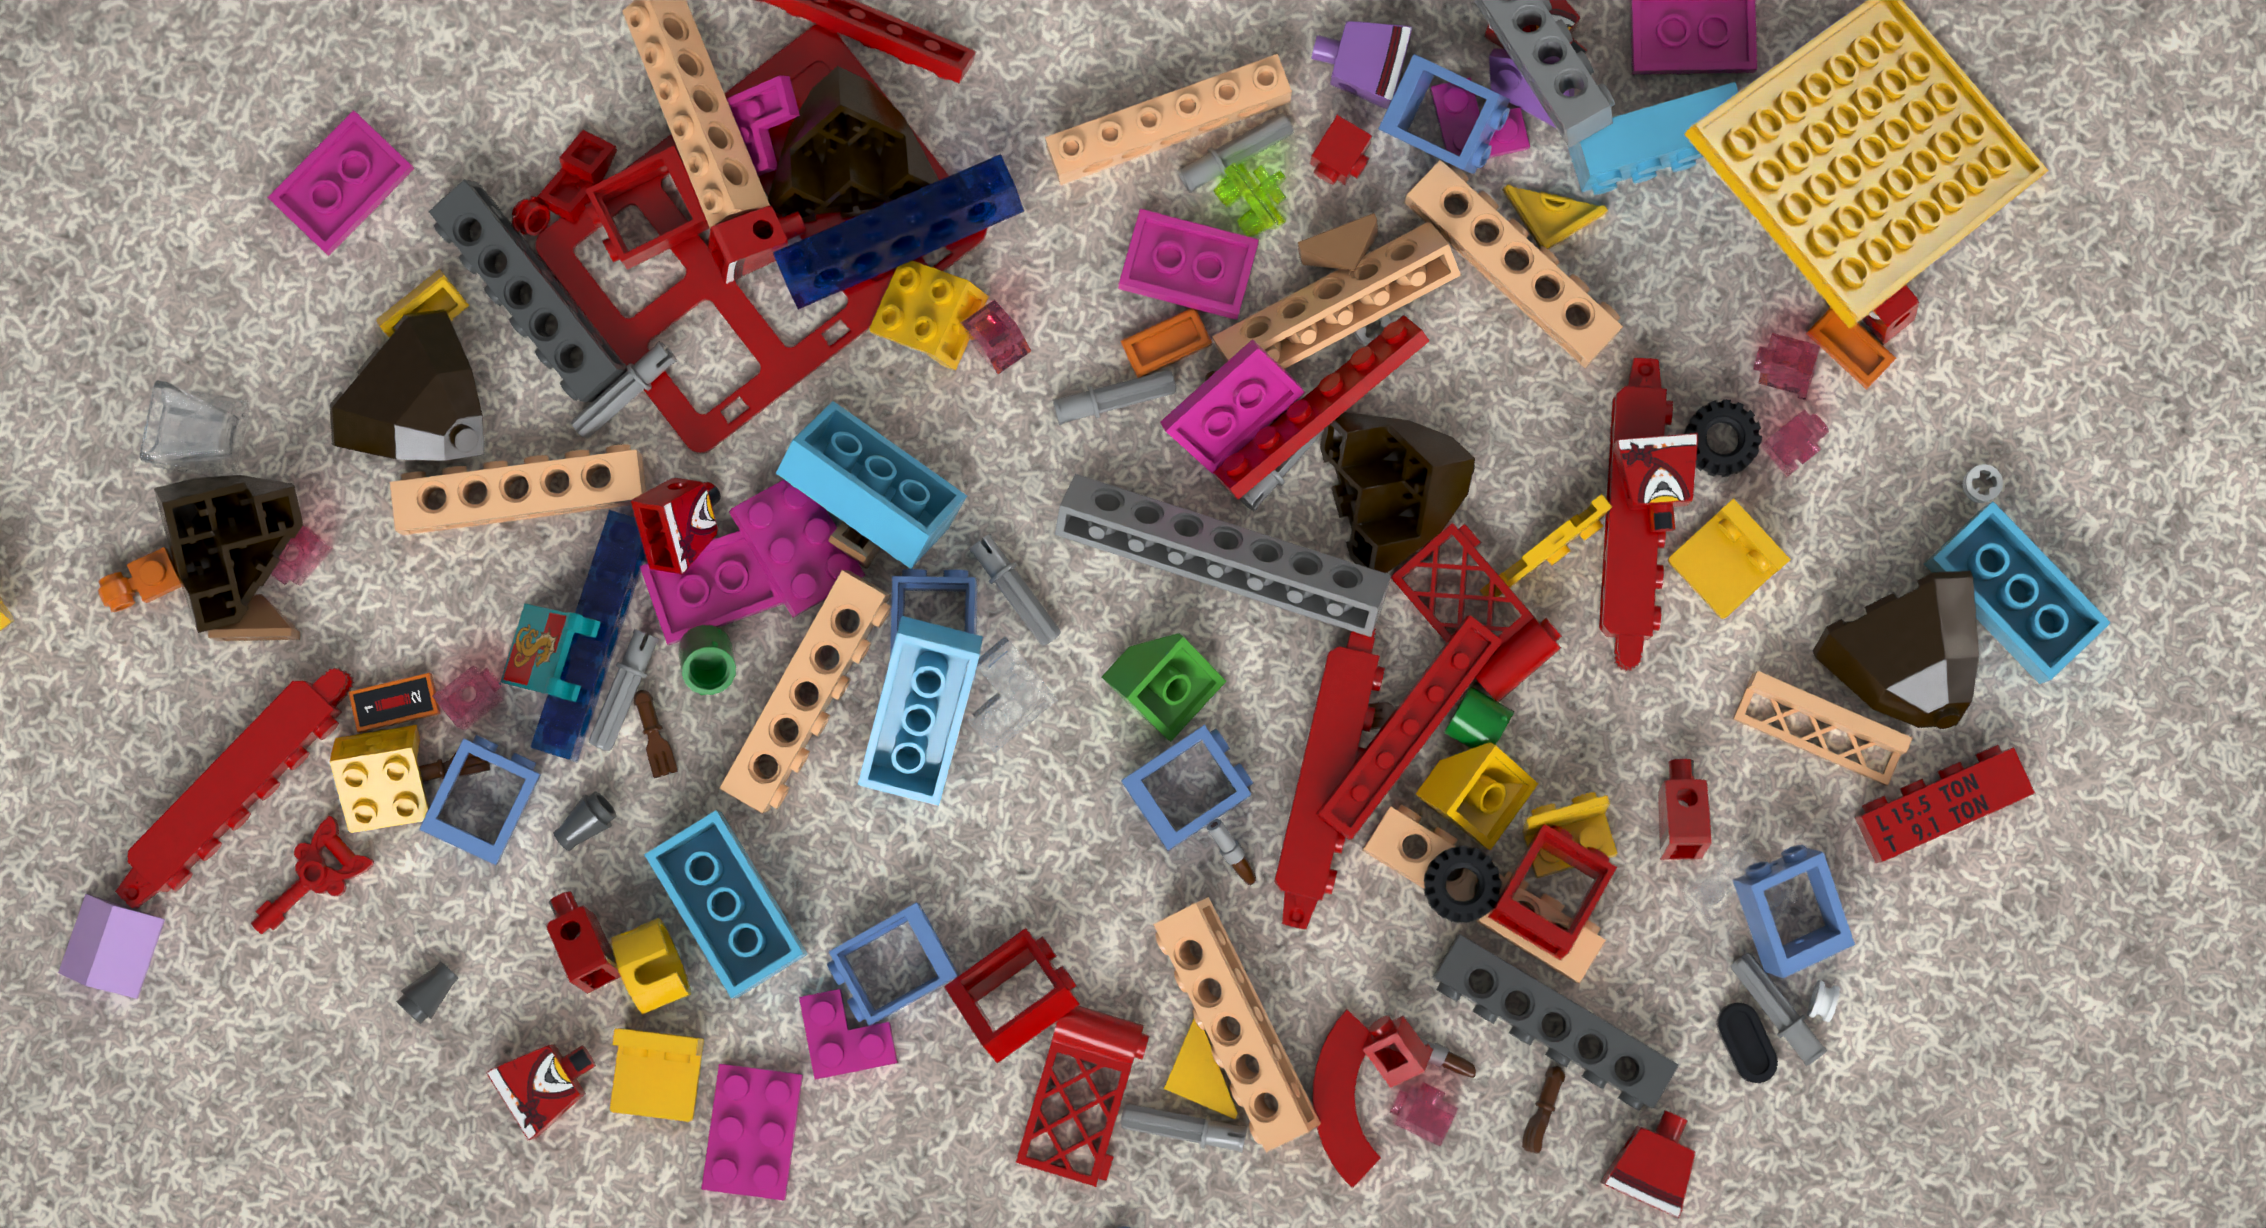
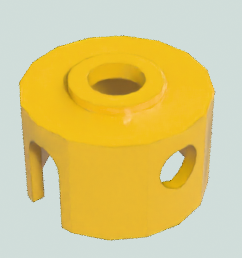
(650, 966)

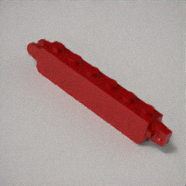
(1630, 548)
(1329, 754)
(232, 785)

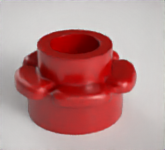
(530, 216)

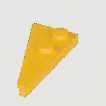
(1555, 546)

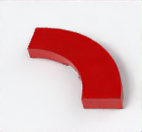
(1335, 1099)

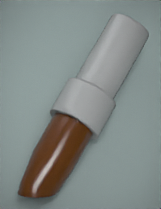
(1231, 851)
(1443, 1057)

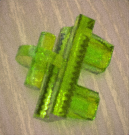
(1241, 184)

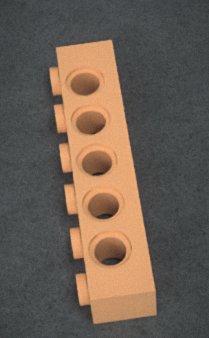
(695, 109)
(1168, 119)
(1346, 299)
(1581, 342)
(412, 492)
(744, 778)
(1387, 848)
(1256, 1036)

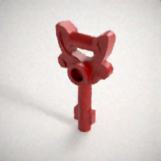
(314, 874)

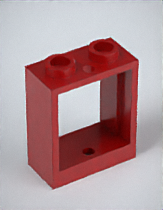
(630, 178)
(1533, 926)
(997, 969)

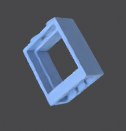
(1409, 97)
(918, 581)
(1217, 747)
(462, 839)
(1810, 948)
(843, 971)

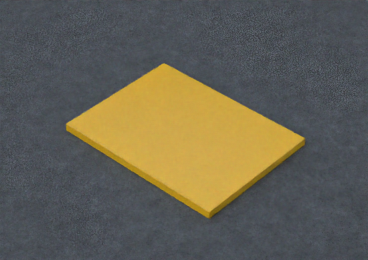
(1866, 155)

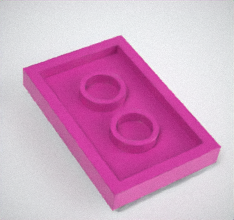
(1693, 36)
(341, 183)
(1188, 264)
(1232, 406)
(792, 544)
(715, 590)
(752, 1132)

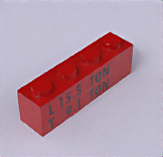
(1945, 804)

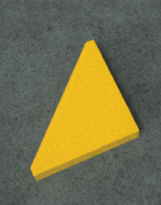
(1551, 216)
(1199, 1076)

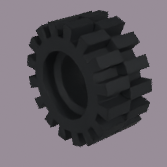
(1743, 424)
(1481, 866)

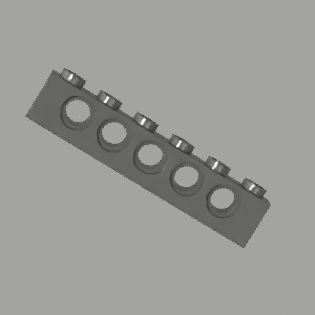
(453, 223)
(1652, 1068)

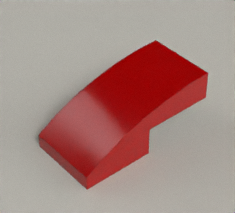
(582, 166)

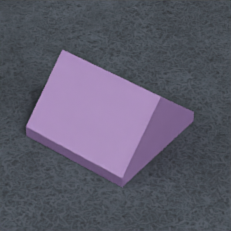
(111, 947)

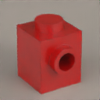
(1341, 152)

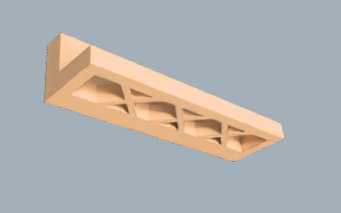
(1828, 713)

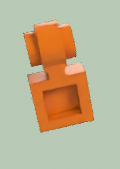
(151, 577)

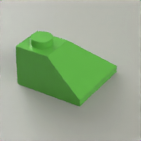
(1164, 682)

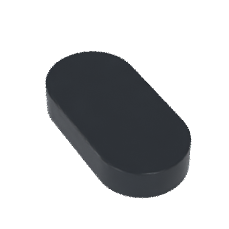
(1747, 1042)

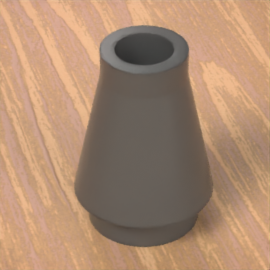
(586, 820)
(426, 994)

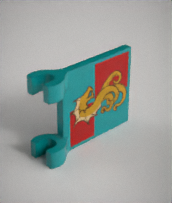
(542, 649)

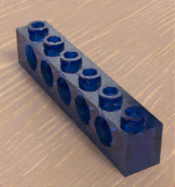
(899, 231)
(607, 600)

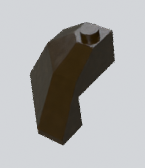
(847, 152)
(412, 397)
(1394, 484)
(226, 540)
(1911, 652)

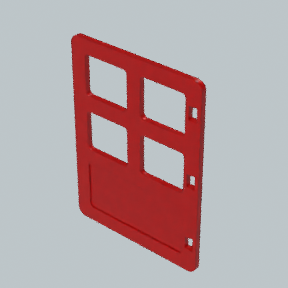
(782, 367)

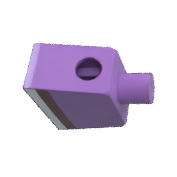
(1366, 59)

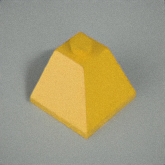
(1478, 792)

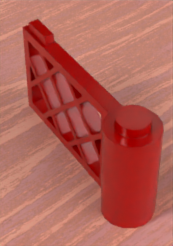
(1524, 643)
(1098, 1040)

